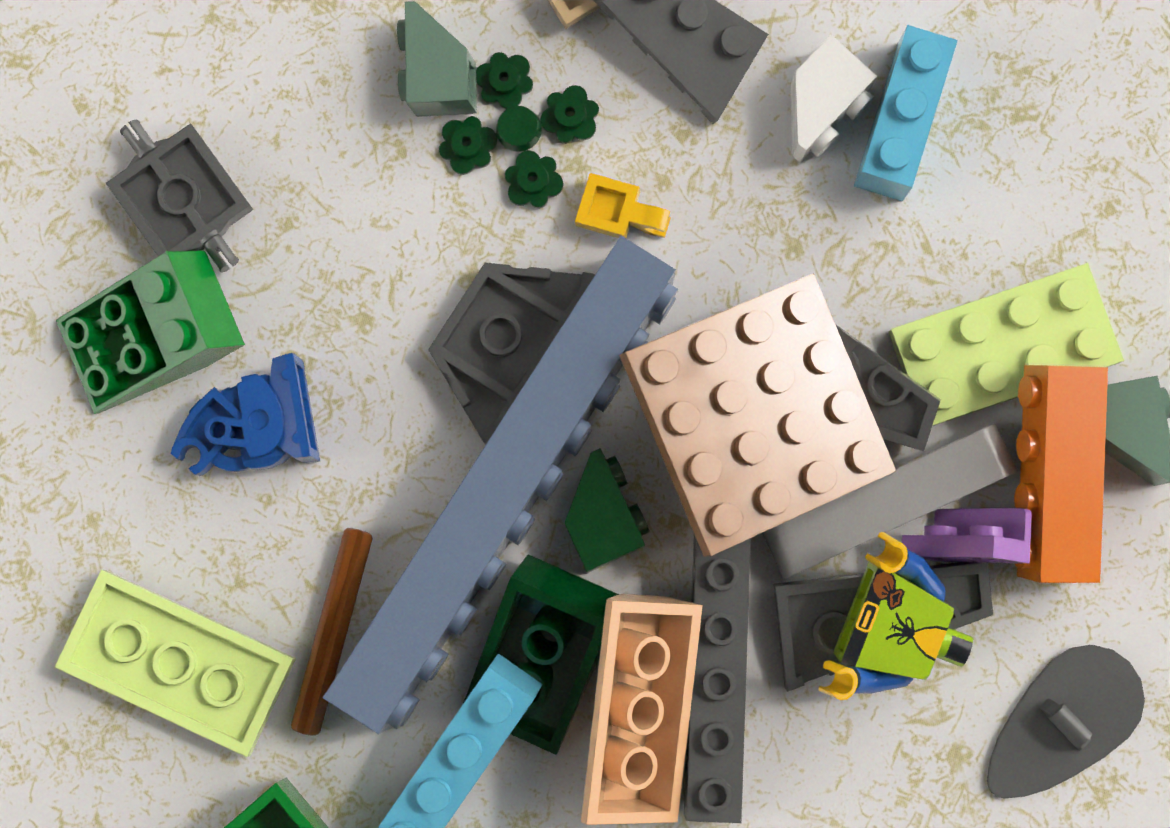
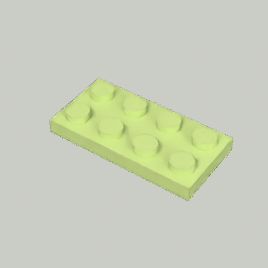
(980, 349)
(175, 663)

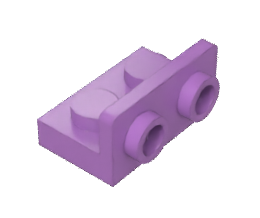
(975, 536)

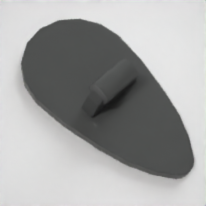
(1066, 721)

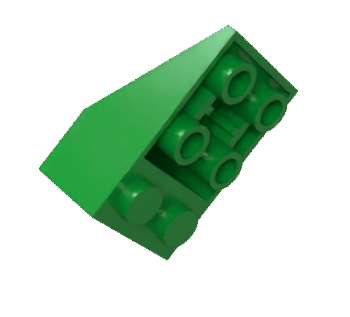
(150, 329)

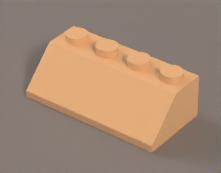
(641, 710)

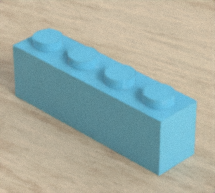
(465, 748)

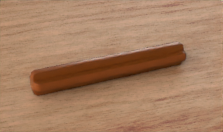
(331, 631)

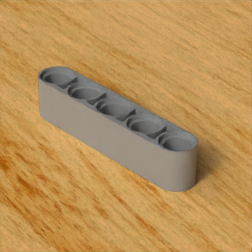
(890, 501)

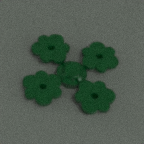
(519, 130)

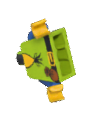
(894, 626)

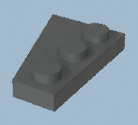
(897, 402)

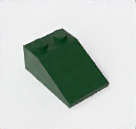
(553, 633)

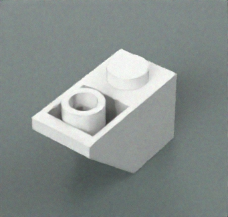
(823, 93)

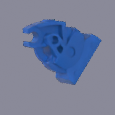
(260, 417)

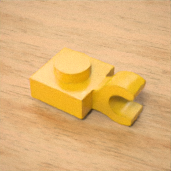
(613, 207)

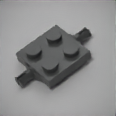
(179, 194)

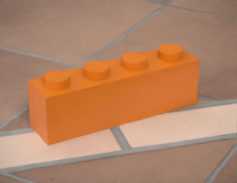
(1062, 470)

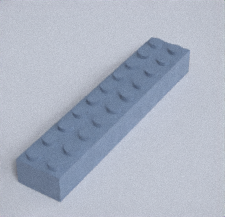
(501, 488)

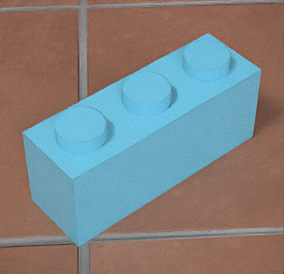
(905, 113)

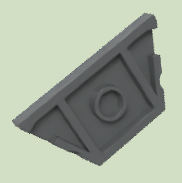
(502, 335)

